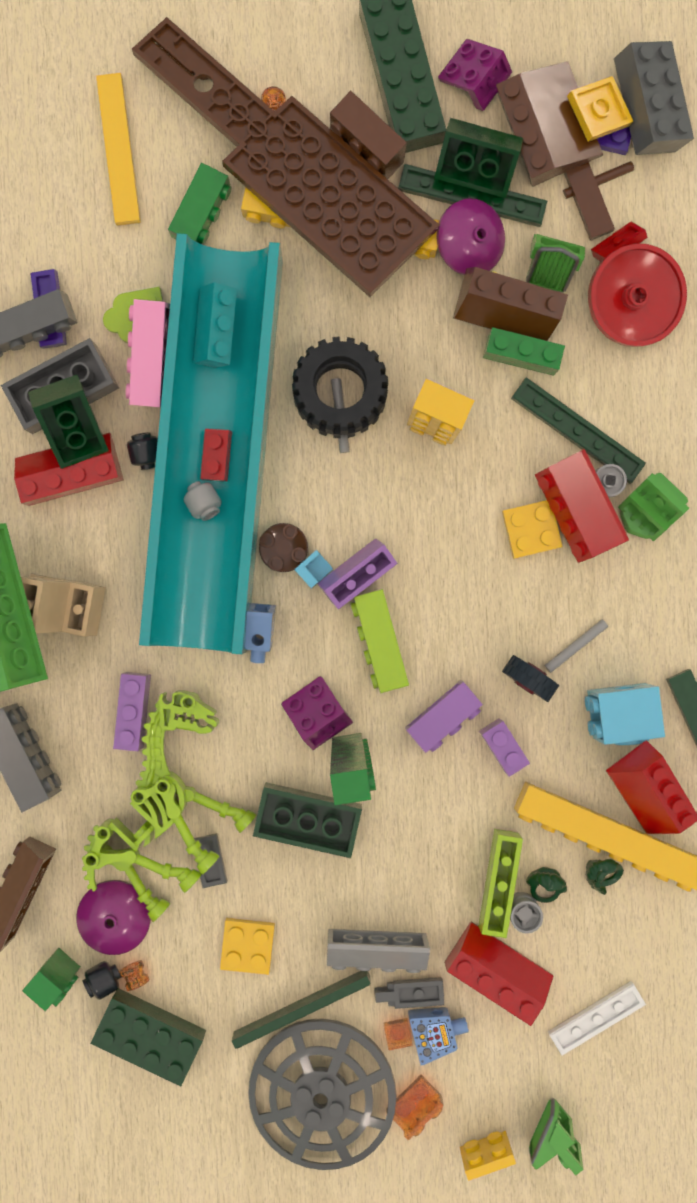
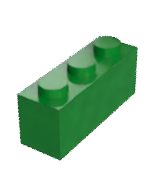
(201, 204)
(523, 351)
(52, 980)

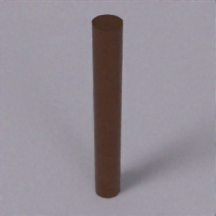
(606, 176)

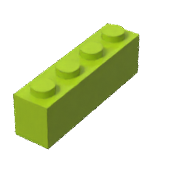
(380, 640)
(500, 883)

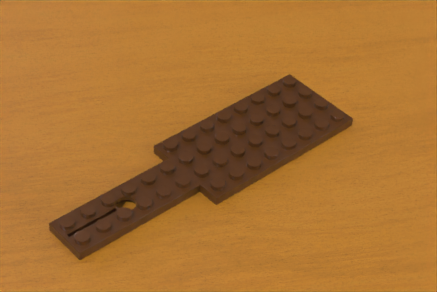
(296, 165)

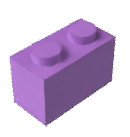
(504, 747)

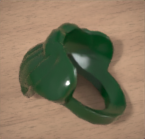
(598, 869)
(550, 880)

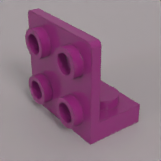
(477, 70)
(316, 713)

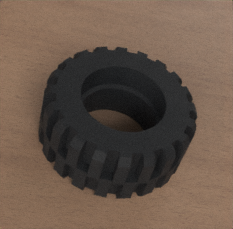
(346, 356)

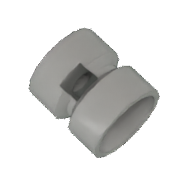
(612, 478)
(525, 913)

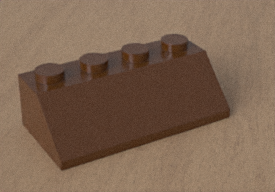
(508, 304)
(21, 884)

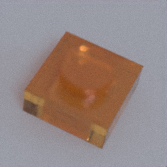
(398, 1034)

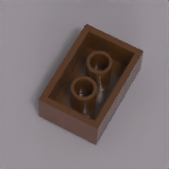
(368, 134)

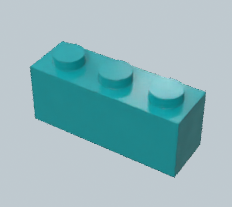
(215, 325)

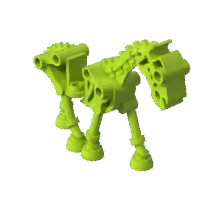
(158, 804)

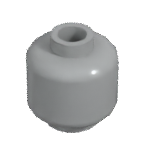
(202, 501)

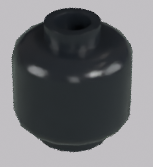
(143, 450)
(101, 980)

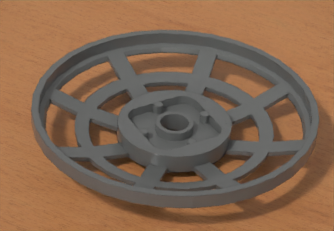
(326, 1082)

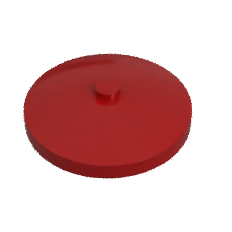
(637, 295)

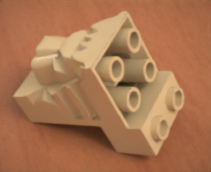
(63, 605)

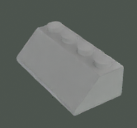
(377, 950)

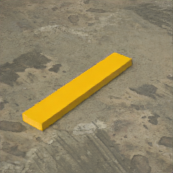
(118, 149)

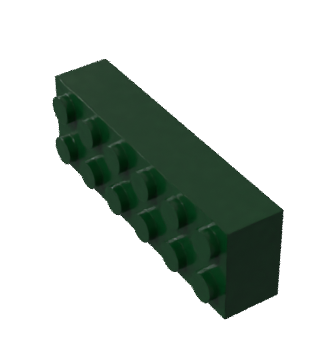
(403, 72)

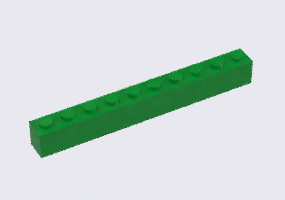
(351, 769)

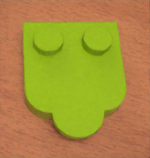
(117, 318)

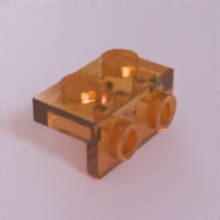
(417, 1106)

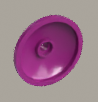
(459, 239)
(117, 902)

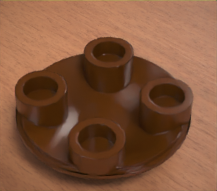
(283, 547)

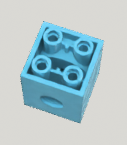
(625, 714)

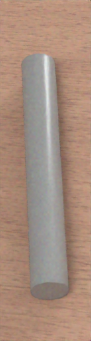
(339, 403)
(576, 646)

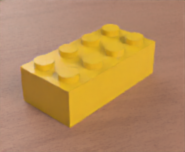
(439, 412)

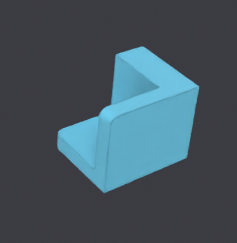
(313, 569)

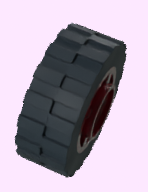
(530, 678)

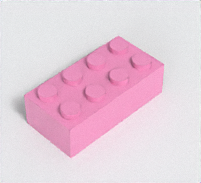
(148, 352)

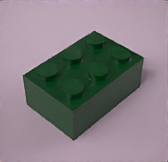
(478, 157)
(68, 421)

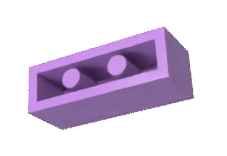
(357, 573)
(132, 711)
(444, 717)

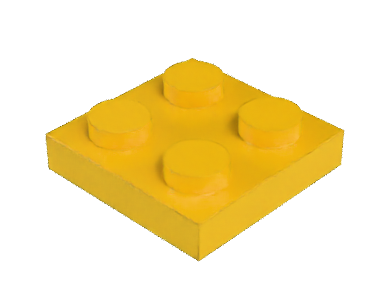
(600, 108)
(531, 529)
(247, 946)
(487, 1155)

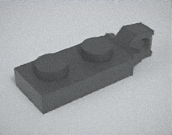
(412, 993)

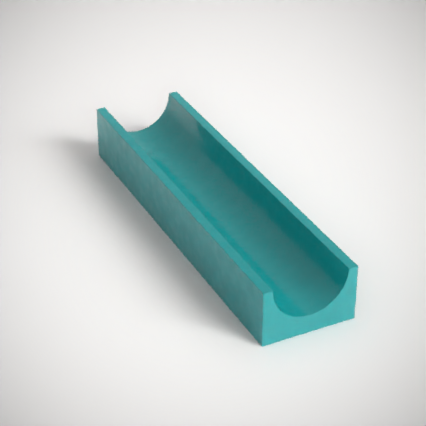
(195, 568)

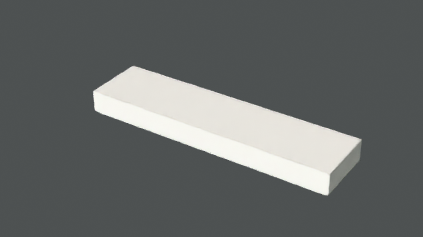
(596, 1018)

